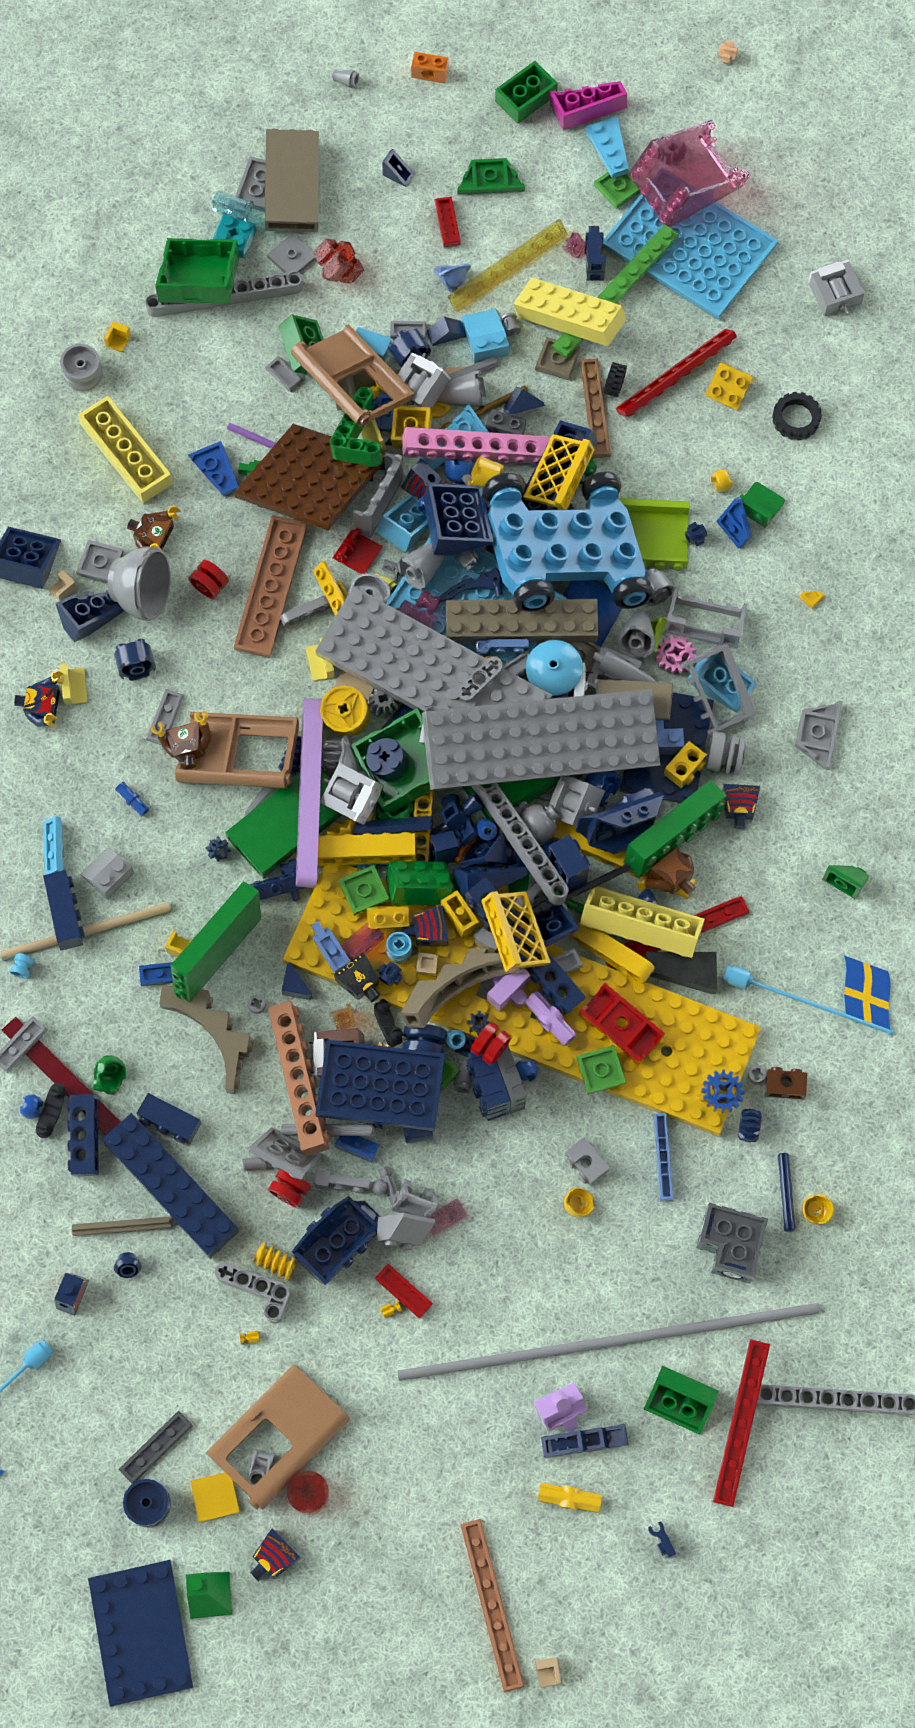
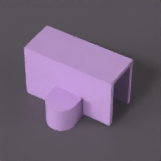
(508, 989)
(561, 1408)

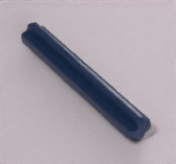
(786, 1192)

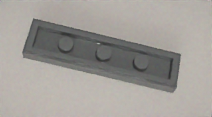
(155, 1447)

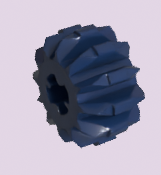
(749, 1125)

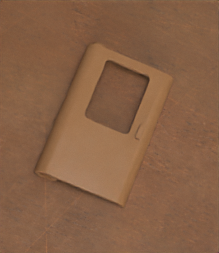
(343, 357)
(219, 758)
(300, 1414)

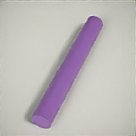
(250, 435)

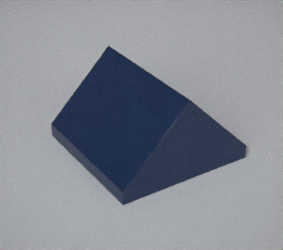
(521, 401)
(486, 852)

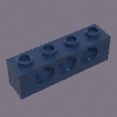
(90, 1144)

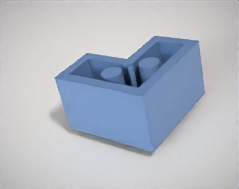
(669, 740)

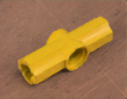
(569, 1497)

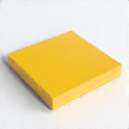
(214, 1497)

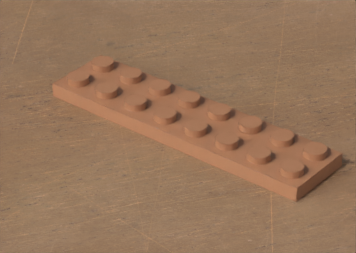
(270, 586)

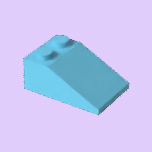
(485, 335)
(403, 524)
(718, 683)

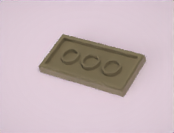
(661, 693)

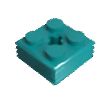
(242, 231)

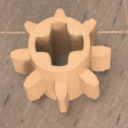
(727, 51)

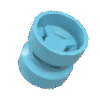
(22, 965)

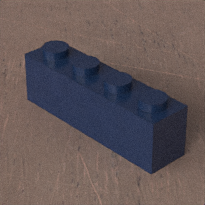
(63, 910)

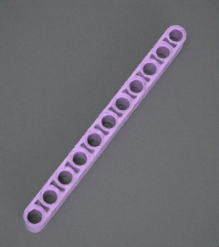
(309, 794)

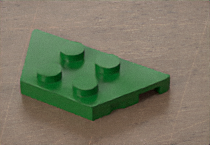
(490, 177)

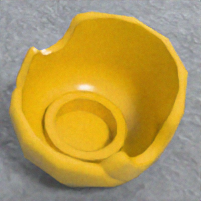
(340, 829)
(574, 1198)
(814, 1204)

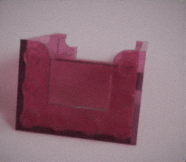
(684, 173)

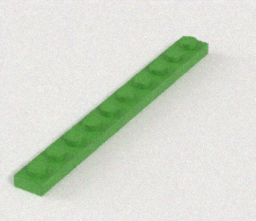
(624, 281)

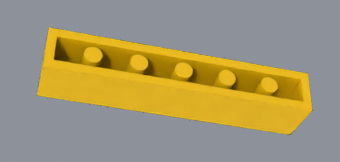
(366, 849)

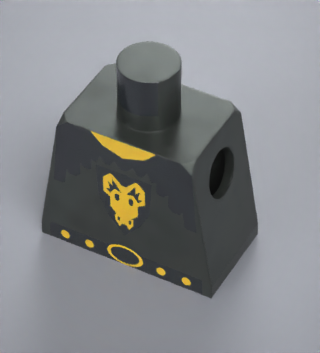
(359, 978)

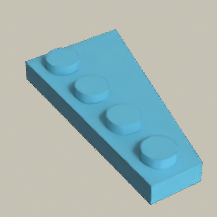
(609, 145)
(464, 422)

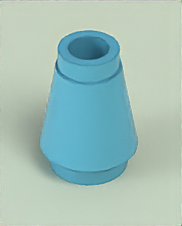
(458, 1040)

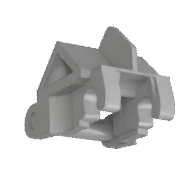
(411, 1204)

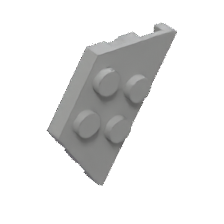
(818, 732)

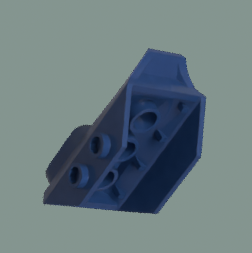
(622, 823)
(336, 1238)

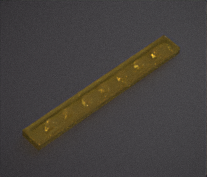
(507, 265)

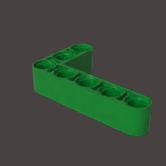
(344, 440)

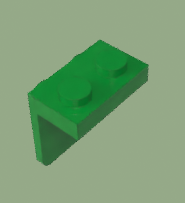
(761, 504)

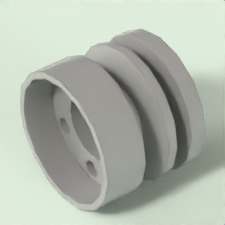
(726, 753)

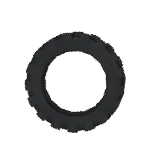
(794, 432)

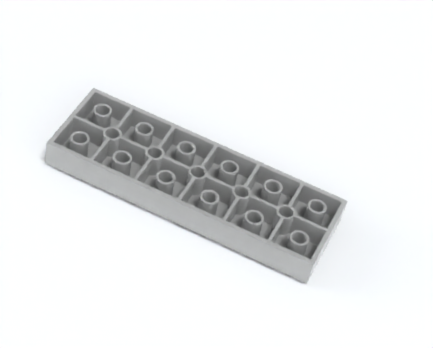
(412, 659)
(540, 739)

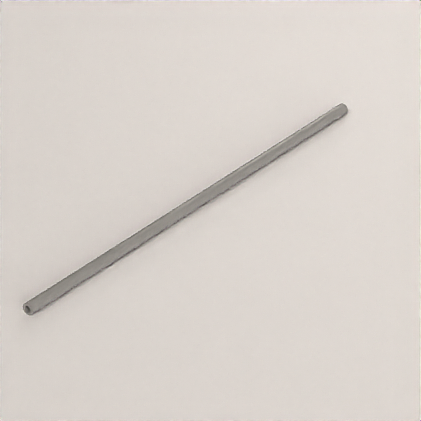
(607, 1341)

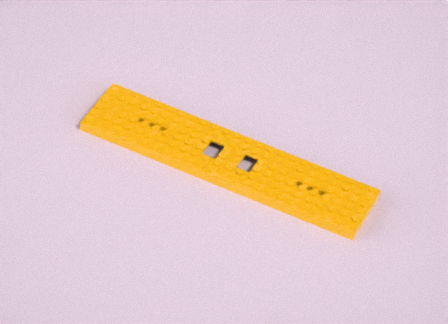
(697, 1034)

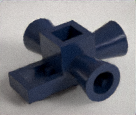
(459, 817)

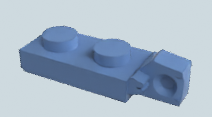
(502, 645)
(330, 948)

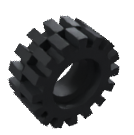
(615, 379)

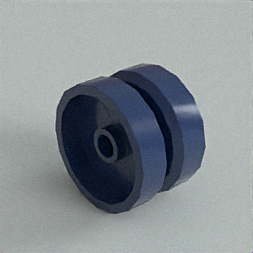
(425, 1038)
(159, 1503)

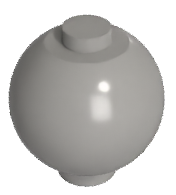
(540, 821)

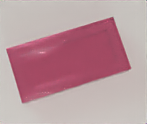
(447, 1216)

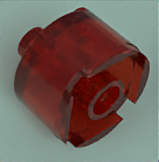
(298, 1485)

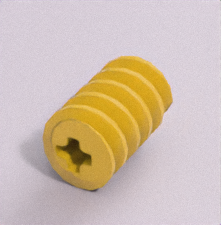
(275, 1262)

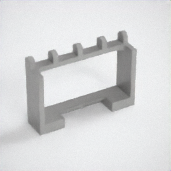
(389, 484)
(677, 625)
(744, 698)

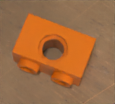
(429, 67)

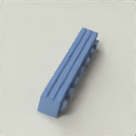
(663, 1157)

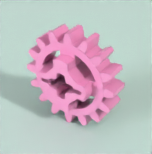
(669, 659)

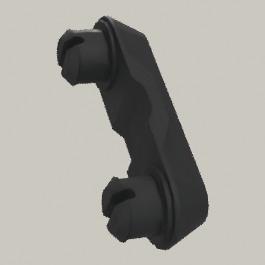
(385, 1020)
(51, 1110)

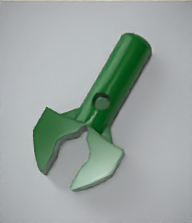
(572, 905)

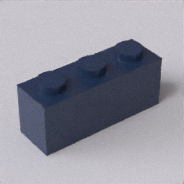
(168, 1119)

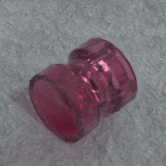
(428, 601)

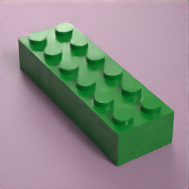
(675, 828)

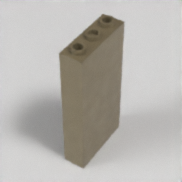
(292, 180)

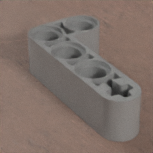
(251, 1287)

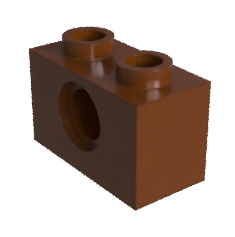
(774, 1087)

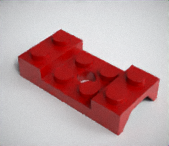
(636, 1038)

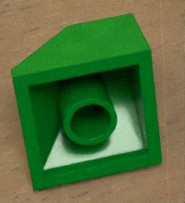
(846, 879)
(209, 1594)

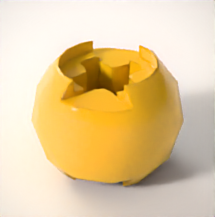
(721, 480)

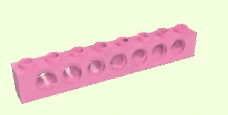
(467, 439)

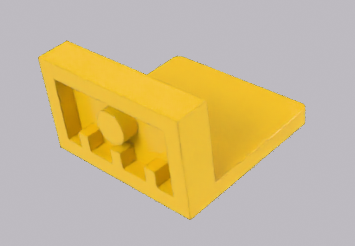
(729, 385)

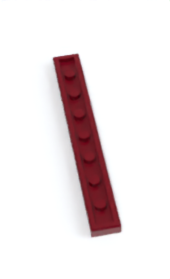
(59, 1073)

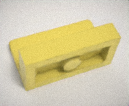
(372, 433)
(319, 668)
(74, 685)

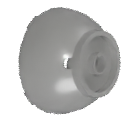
(141, 582)

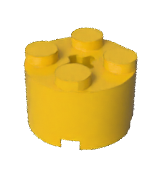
(483, 471)

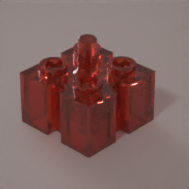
(338, 261)

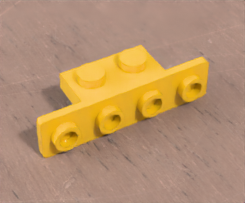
(332, 589)

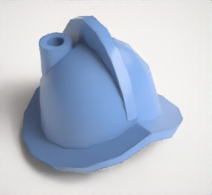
(452, 276)

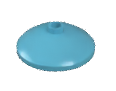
(556, 679)

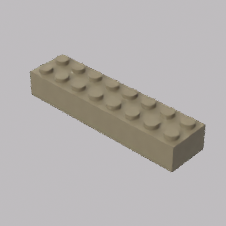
(500, 619)

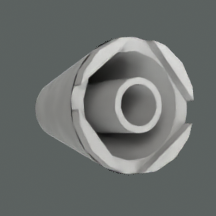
(465, 390)
(420, 566)
(637, 636)

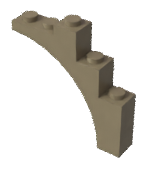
(452, 979)
(217, 1025)

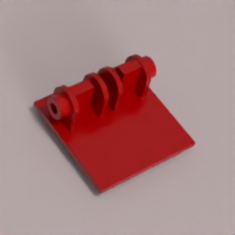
(357, 551)

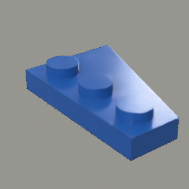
(216, 467)

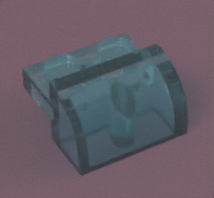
(232, 206)

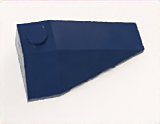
(86, 613)
(497, 875)

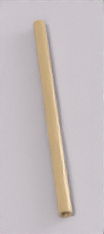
(89, 930)

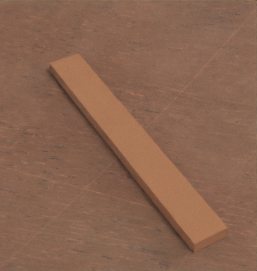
(492, 1605)

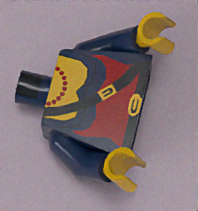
(41, 700)

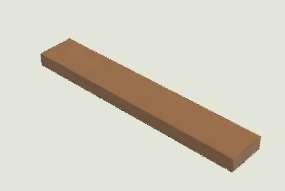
(595, 406)

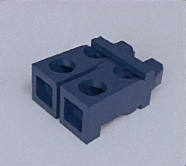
(593, 249)

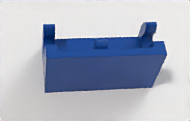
(358, 1147)

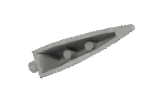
(620, 668)

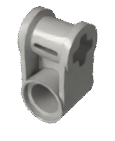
(260, 1467)

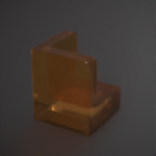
(344, 1018)

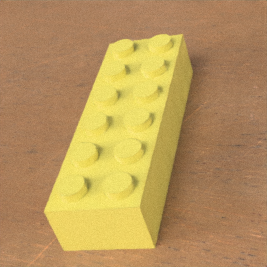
(570, 311)
(125, 449)
(642, 921)

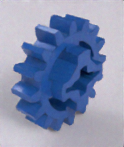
(718, 1085)

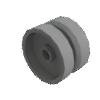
(81, 367)
(371, 585)

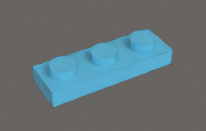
(53, 845)

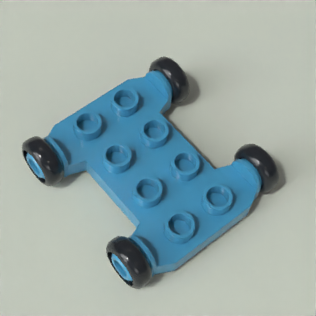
(565, 543)

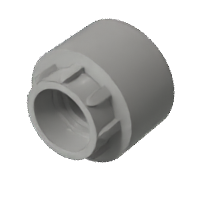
(661, 585)

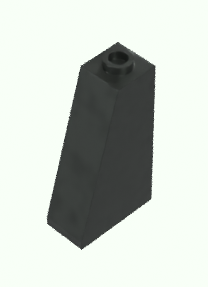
(693, 972)

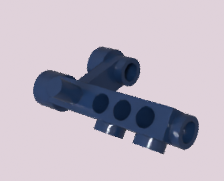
(280, 885)

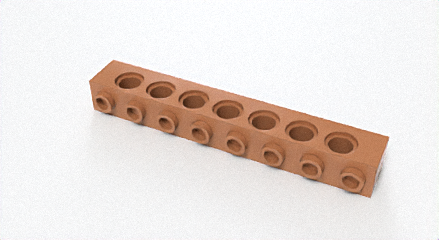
(280, 1015)

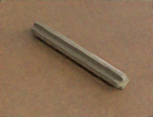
(121, 1226)

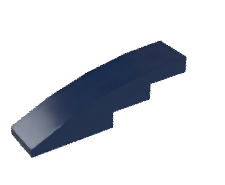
(584, 1440)

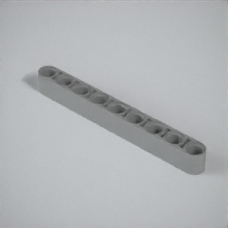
(251, 293)
(525, 837)
(837, 1399)

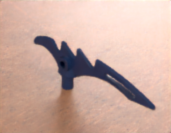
(492, 582)

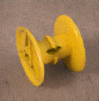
(339, 700)

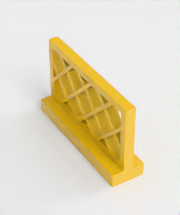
(573, 475)
(504, 932)

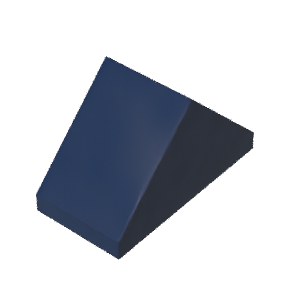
(396, 169)
(445, 330)
(293, 985)

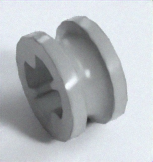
(260, 999)
(762, 1072)

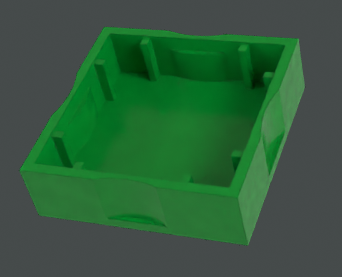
(197, 271)
(415, 780)

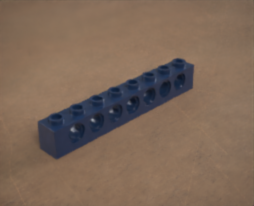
(537, 974)

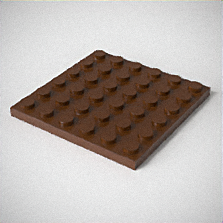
(304, 479)

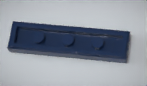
(394, 825)

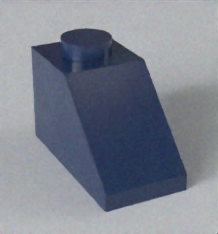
(444, 847)

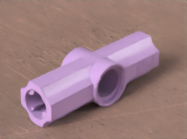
(550, 1018)

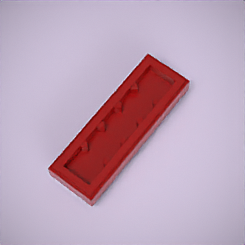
(447, 221)
(403, 1291)

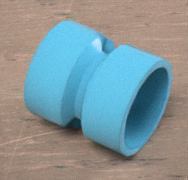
(399, 947)

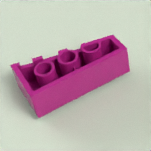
(587, 103)

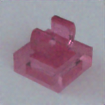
(574, 245)

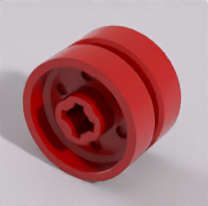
(208, 579)
(491, 1043)
(289, 1189)

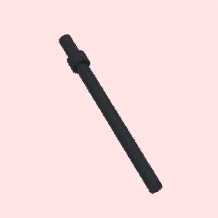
(545, 907)

